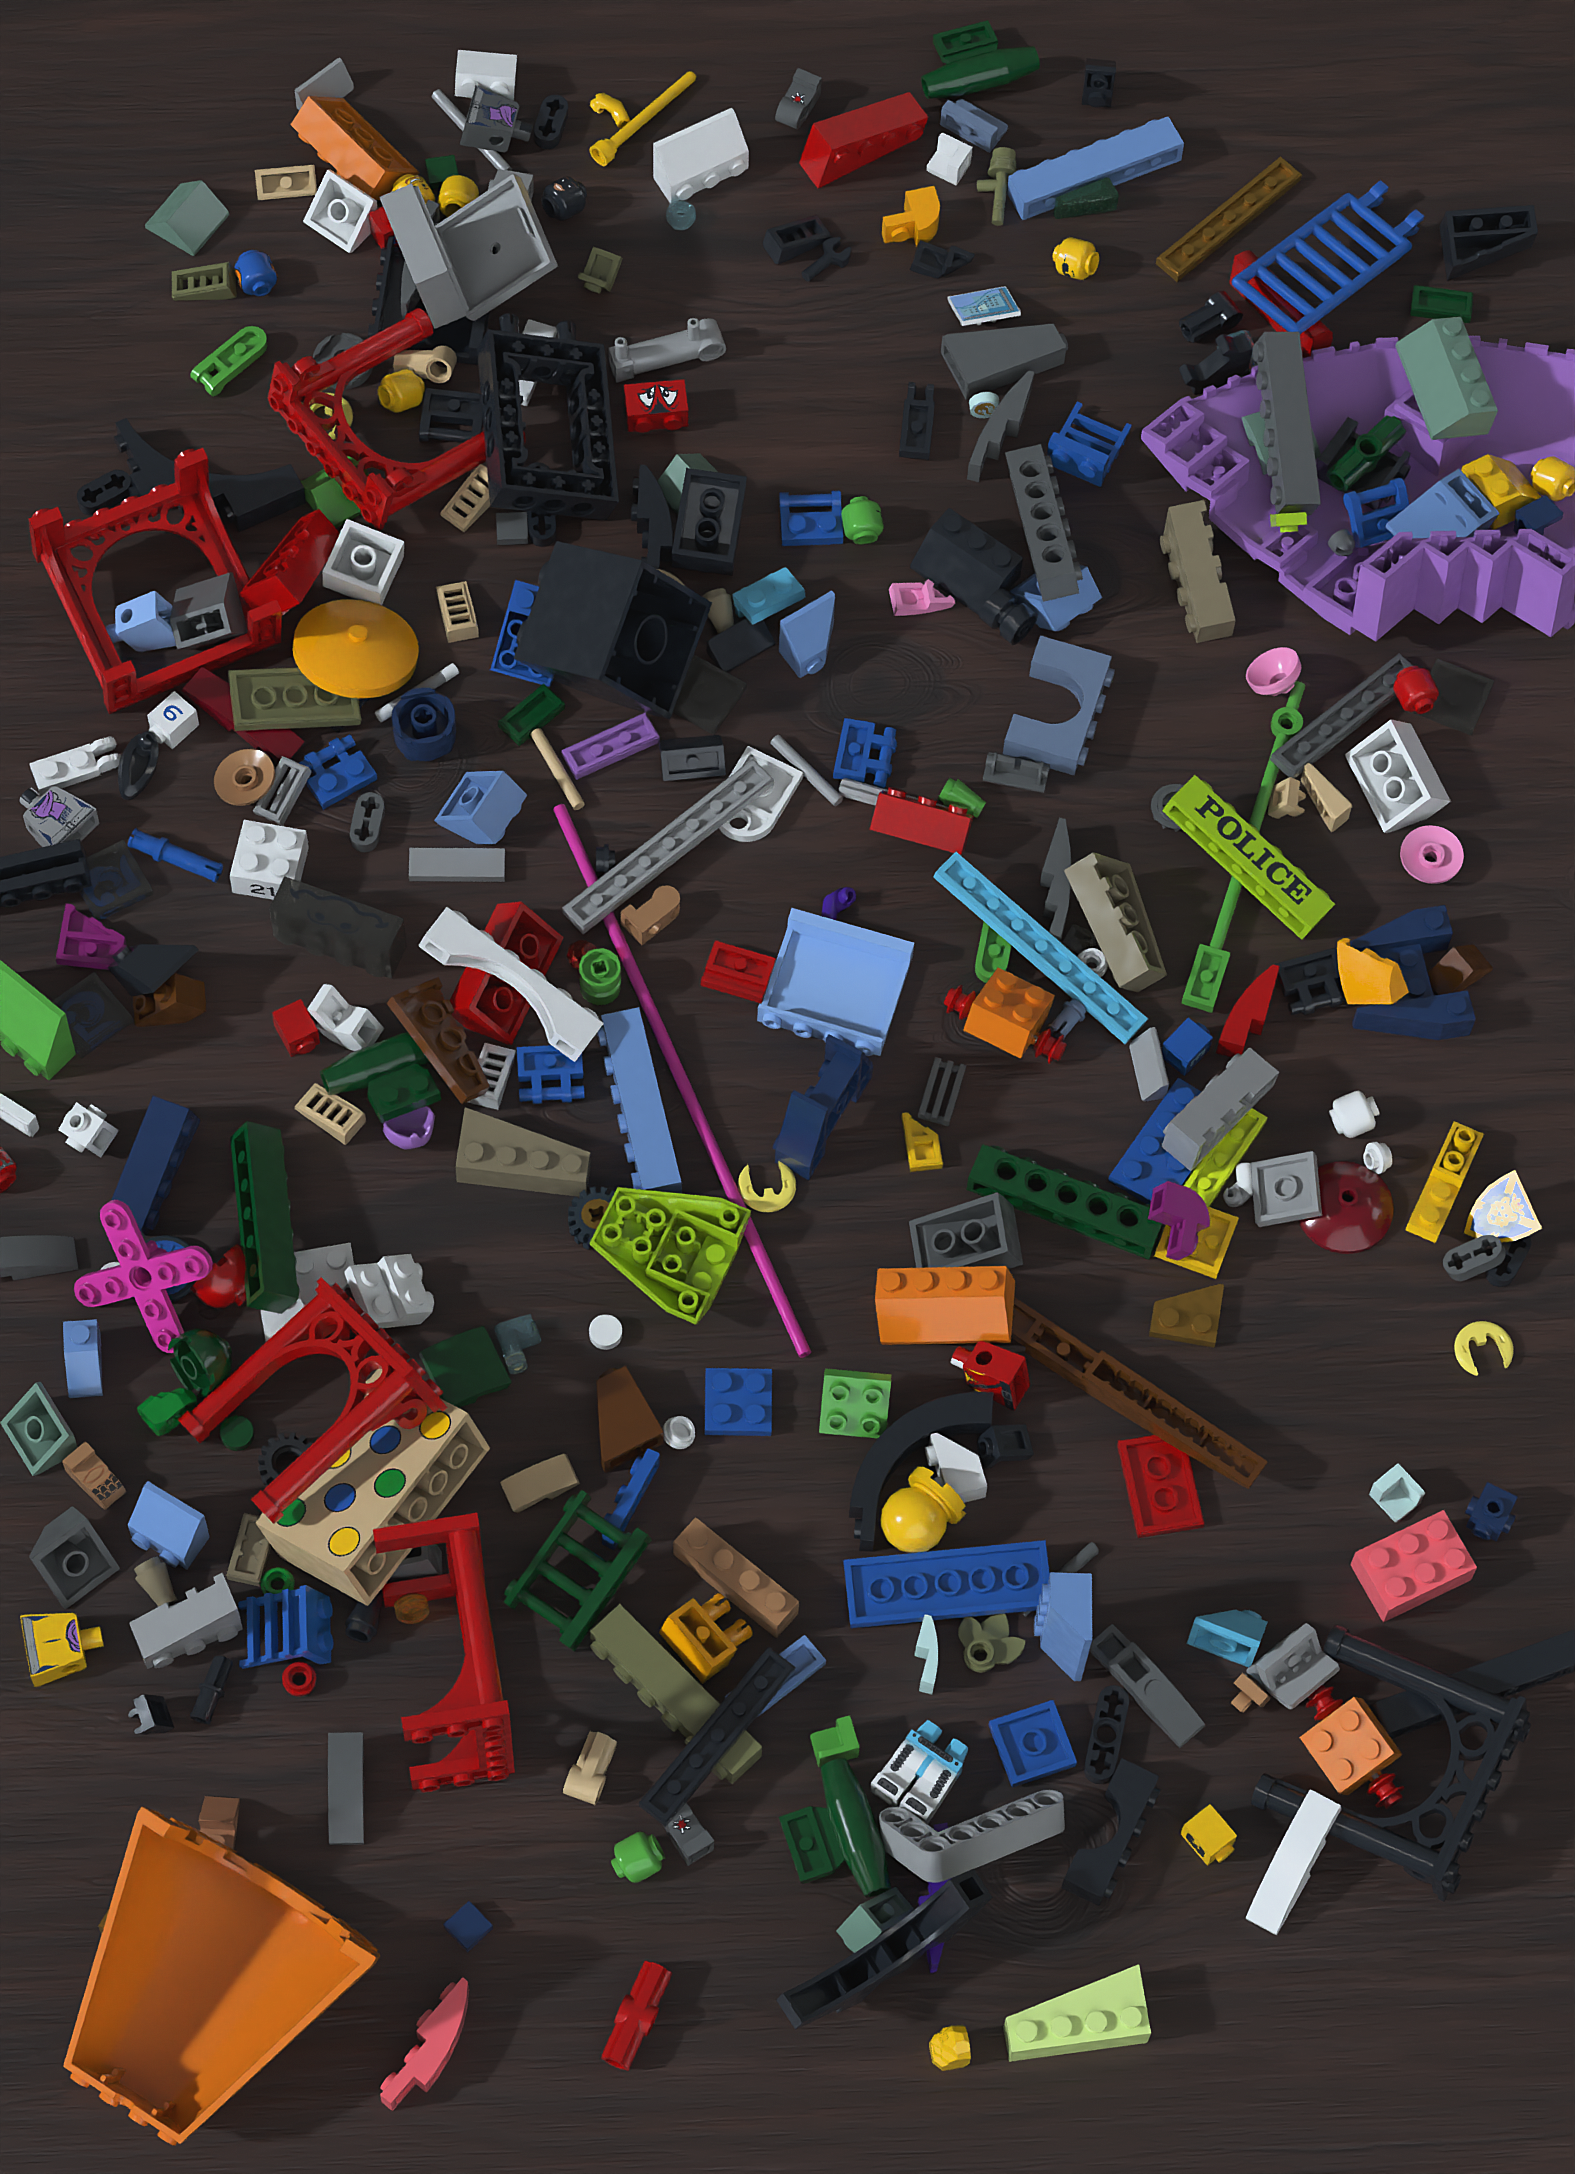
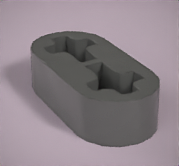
(373, 823)
(1474, 1257)

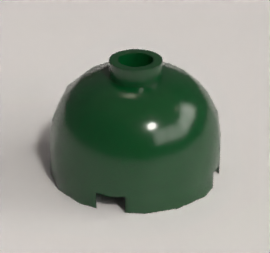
(201, 1360)

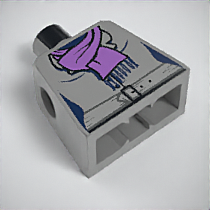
(57, 816)

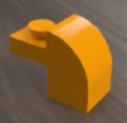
(918, 220)

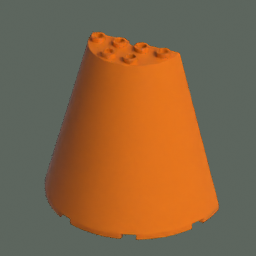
(202, 1977)

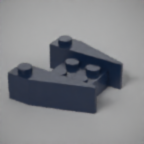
(1418, 1011)
(815, 1114)

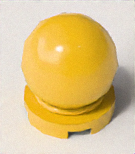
(919, 1514)

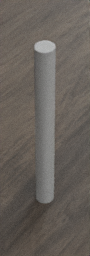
(459, 119)

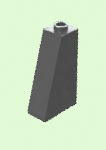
(1001, 356)

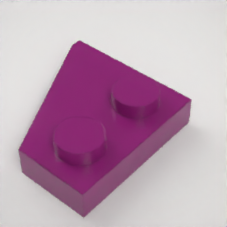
(86, 941)

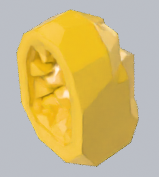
(950, 2048)

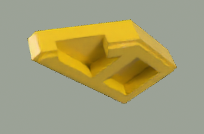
(921, 1145)

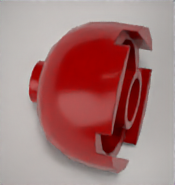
(224, 1282)

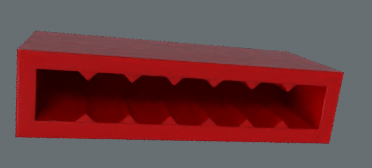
(1314, 338)

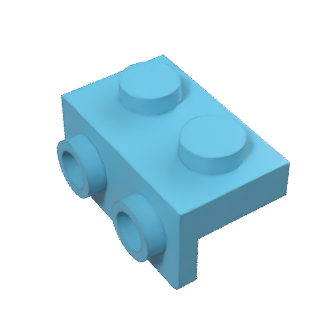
(768, 596)

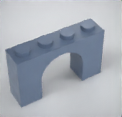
(1063, 743)

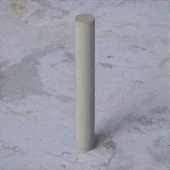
(808, 771)

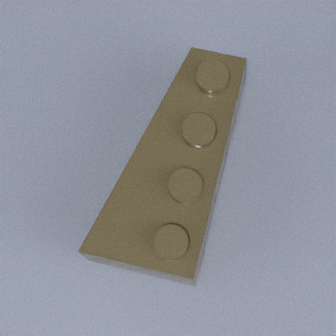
(1197, 572)
(1117, 919)
(517, 1158)

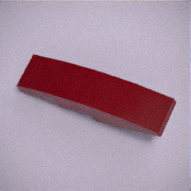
(214, 698)

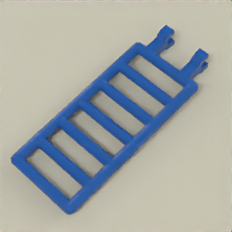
(1348, 287)

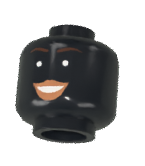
(564, 198)

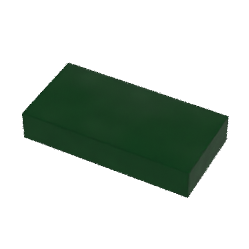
(1441, 303)
(531, 714)

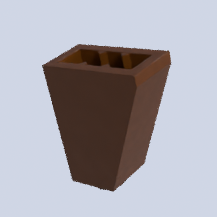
(624, 1419)

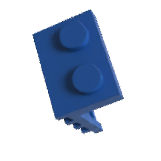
(1083, 454)
(304, 1627)

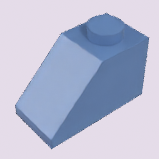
(83, 1358)

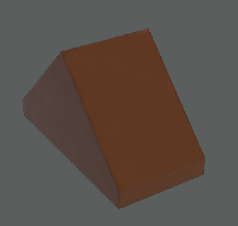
(1458, 970)

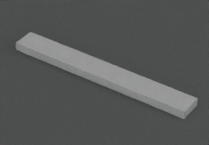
(667, 846)

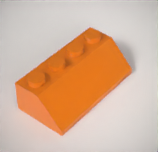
(350, 145)
(944, 1305)

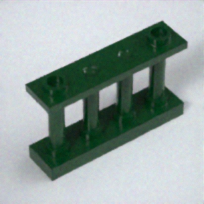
(611, 1572)

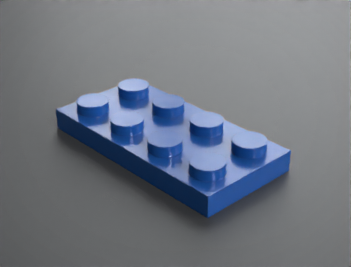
(1145, 1161)

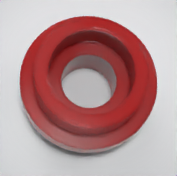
(297, 1669)

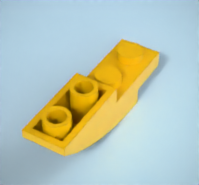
(1444, 1182)

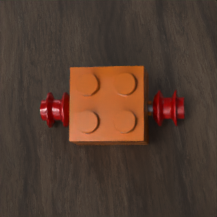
(1008, 1015)
(1352, 1746)

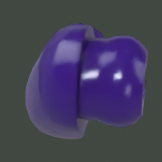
(837, 902)

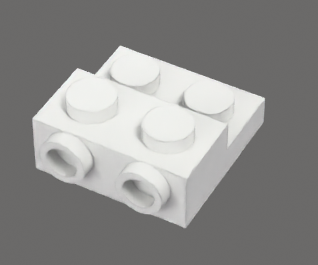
(391, 1291)

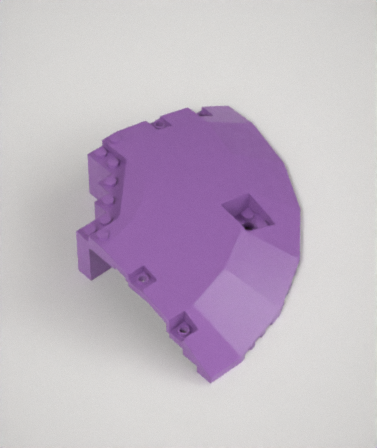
(1381, 583)

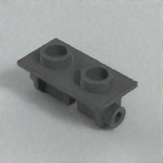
(1016, 772)

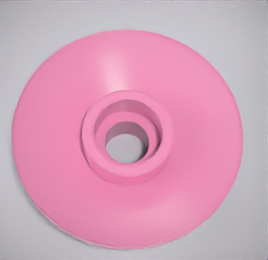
(1435, 843)

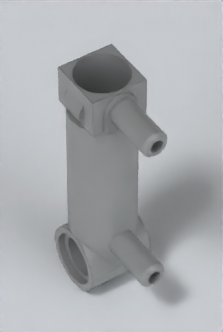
(699, 341)

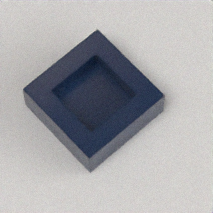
(468, 1926)

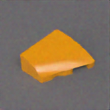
(1368, 977)

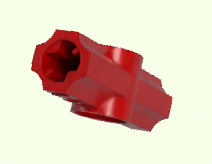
(636, 2015)

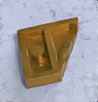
(1189, 1316)

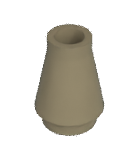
(721, 609)
(155, 1580)

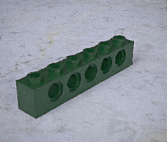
(1074, 1216)

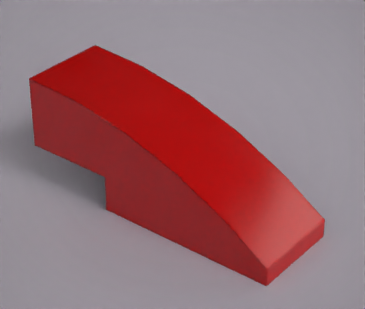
(1248, 1014)

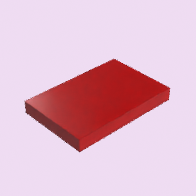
(1159, 1486)

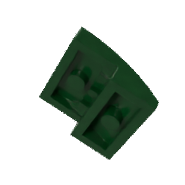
(465, 1367)

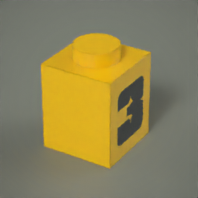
(1209, 1835)

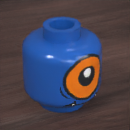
(255, 273)

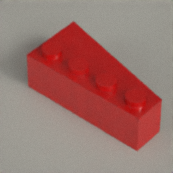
(293, 564)

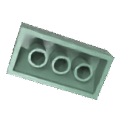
(1447, 379)

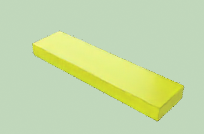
(1220, 1162)

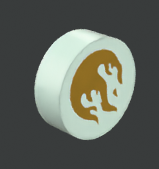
(983, 404)

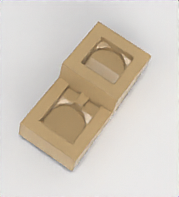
(539, 1481)

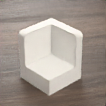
(950, 159)

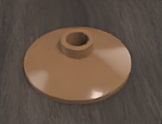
(240, 768)

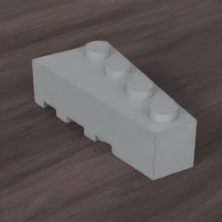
(1218, 1108)

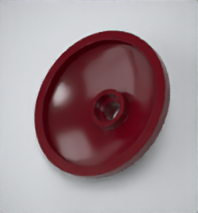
(1354, 1224)

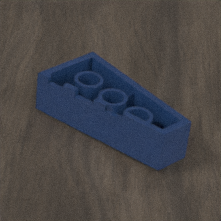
(155, 1160)

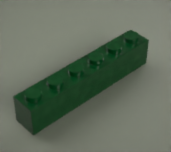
(264, 1217)

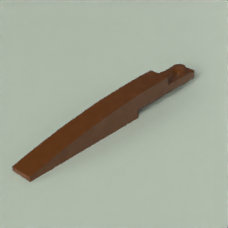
(1133, 1396)

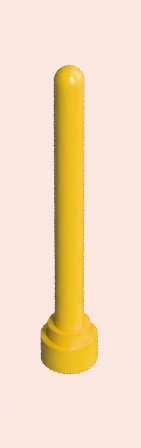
(604, 150)

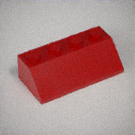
(489, 1003)

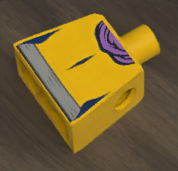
(56, 1645)

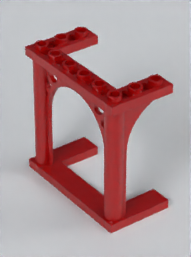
(53, 547)
(476, 1701)

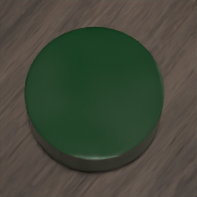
(236, 1433)

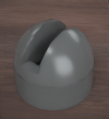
(1342, 543)

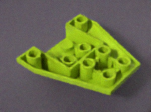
(672, 1245)

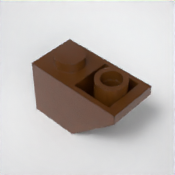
(172, 1003)

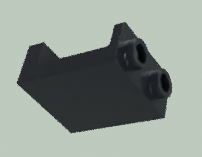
(1387, 468)

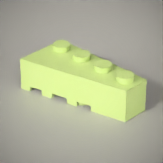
(1086, 2019)

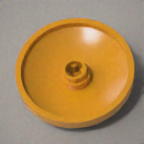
(355, 648)

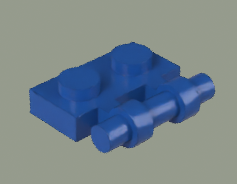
(855, 748)
(340, 779)
(548, 1063)

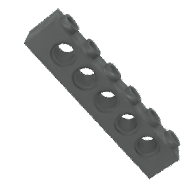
(1043, 523)

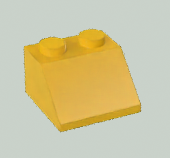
(1501, 485)

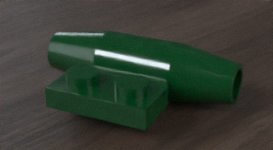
(975, 62)
(390, 1073)
(842, 1832)

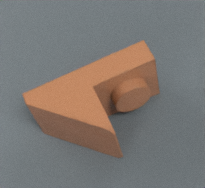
(220, 1819)

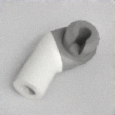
(1242, 1189)

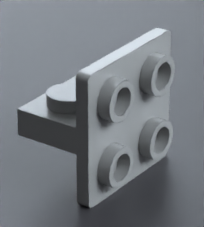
(1294, 1667)

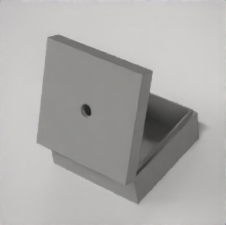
(455, 258)

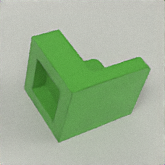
(835, 1742)

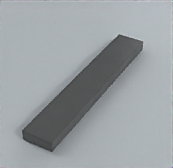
(1340, 719)

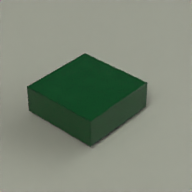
(440, 169)

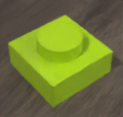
(1288, 521)

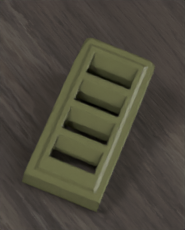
(216, 291)

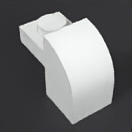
(343, 1023)

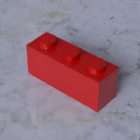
(921, 820)

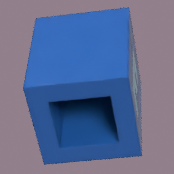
(1187, 1046)

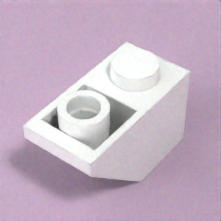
(956, 1467)

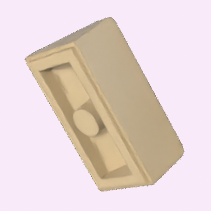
(286, 182)

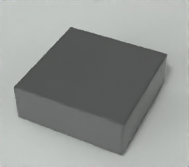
(512, 528)

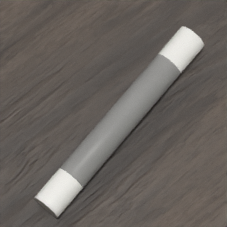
(432, 682)

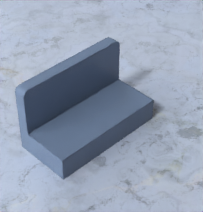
(972, 124)

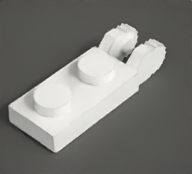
(75, 765)

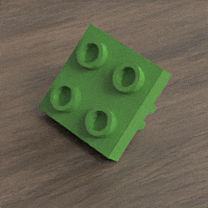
(855, 1403)

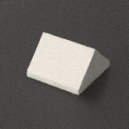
(341, 212)

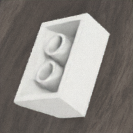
(700, 156)
(1397, 776)

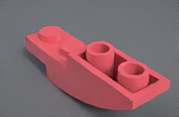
(439, 2034)

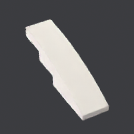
(1293, 1862)

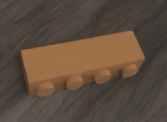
(735, 1577)

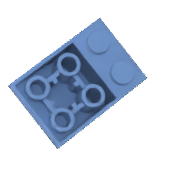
(1447, 506)

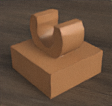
(1250, 1692)

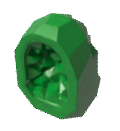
(165, 1408)

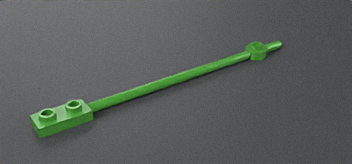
(1212, 960)

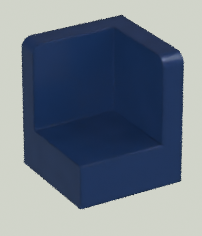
(1537, 515)

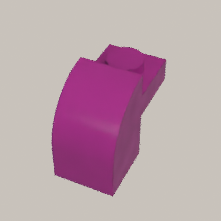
(1184, 1212)

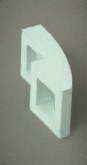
(928, 1649)

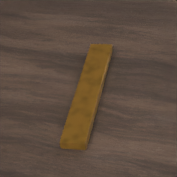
(1228, 219)

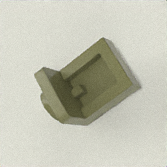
(600, 270)

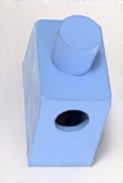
(143, 623)

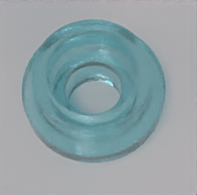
(678, 221)

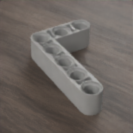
(974, 1842)

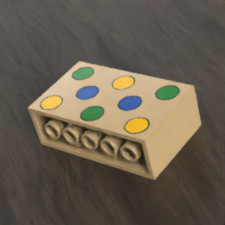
(378, 1483)

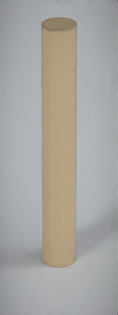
(557, 769)

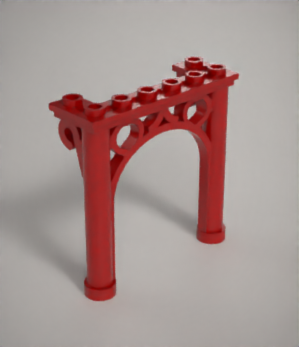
(403, 481)
(305, 1334)

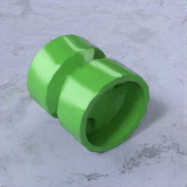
(600, 976)

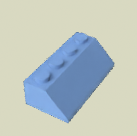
(1066, 1621)

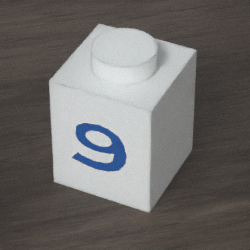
(173, 720)

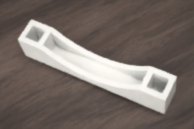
(460, 944)

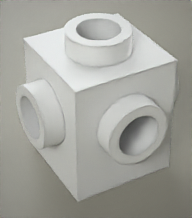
(88, 1129)

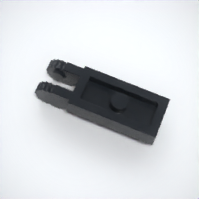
(917, 424)

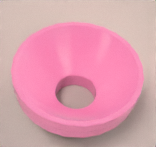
(1271, 667)

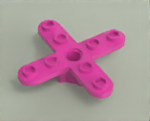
(142, 1274)

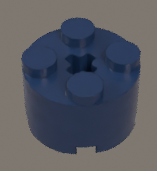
(424, 725)

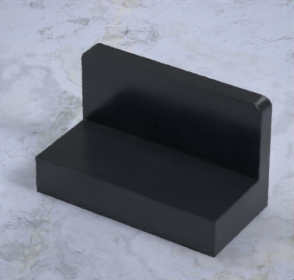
(692, 757)

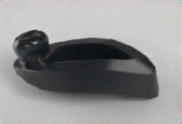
(137, 764)

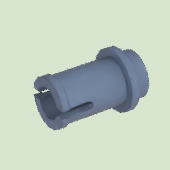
(1068, 1018)

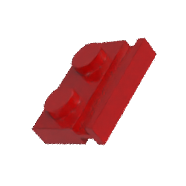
(738, 971)

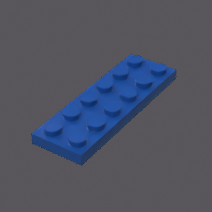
(945, 1583)

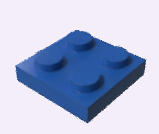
(738, 1401)
(1032, 1743)

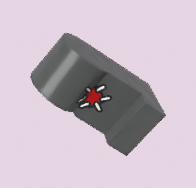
(799, 99)
(689, 1836)

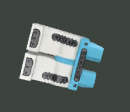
(920, 1761)

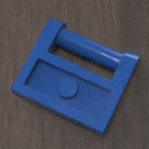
(1370, 526)
(811, 527)

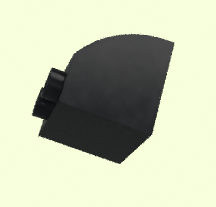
(612, 628)

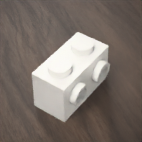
(484, 69)

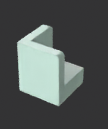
(1397, 1493)

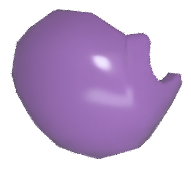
(410, 1129)

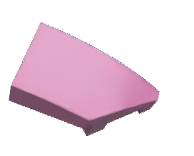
(917, 598)

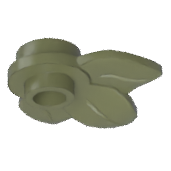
(991, 1639)

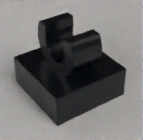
(152, 1713)

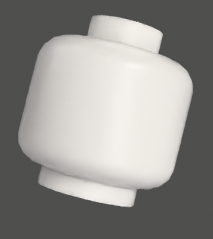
(1354, 1114)

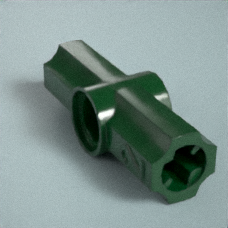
(1356, 463)

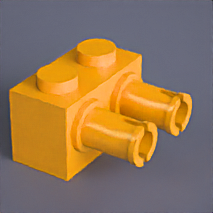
(699, 1639)

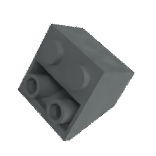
(207, 613)

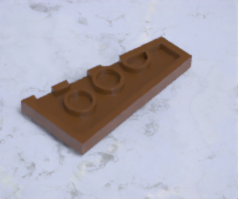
(434, 1030)

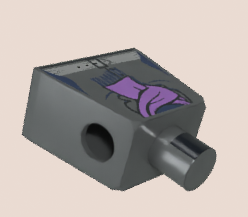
(493, 122)

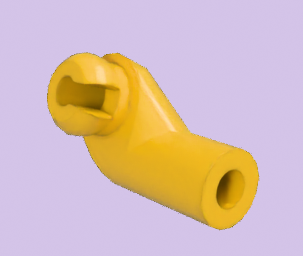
(613, 106)

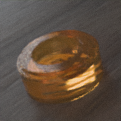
(411, 1608)

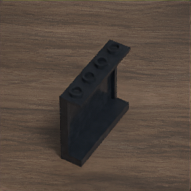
(460, 335)

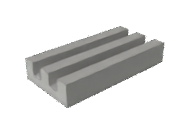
(279, 811)

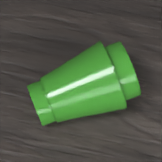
(959, 794)

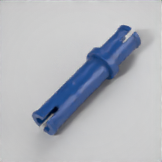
(175, 855)

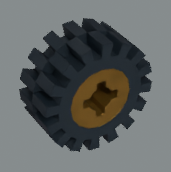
(580, 1221)

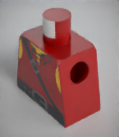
(994, 1370)

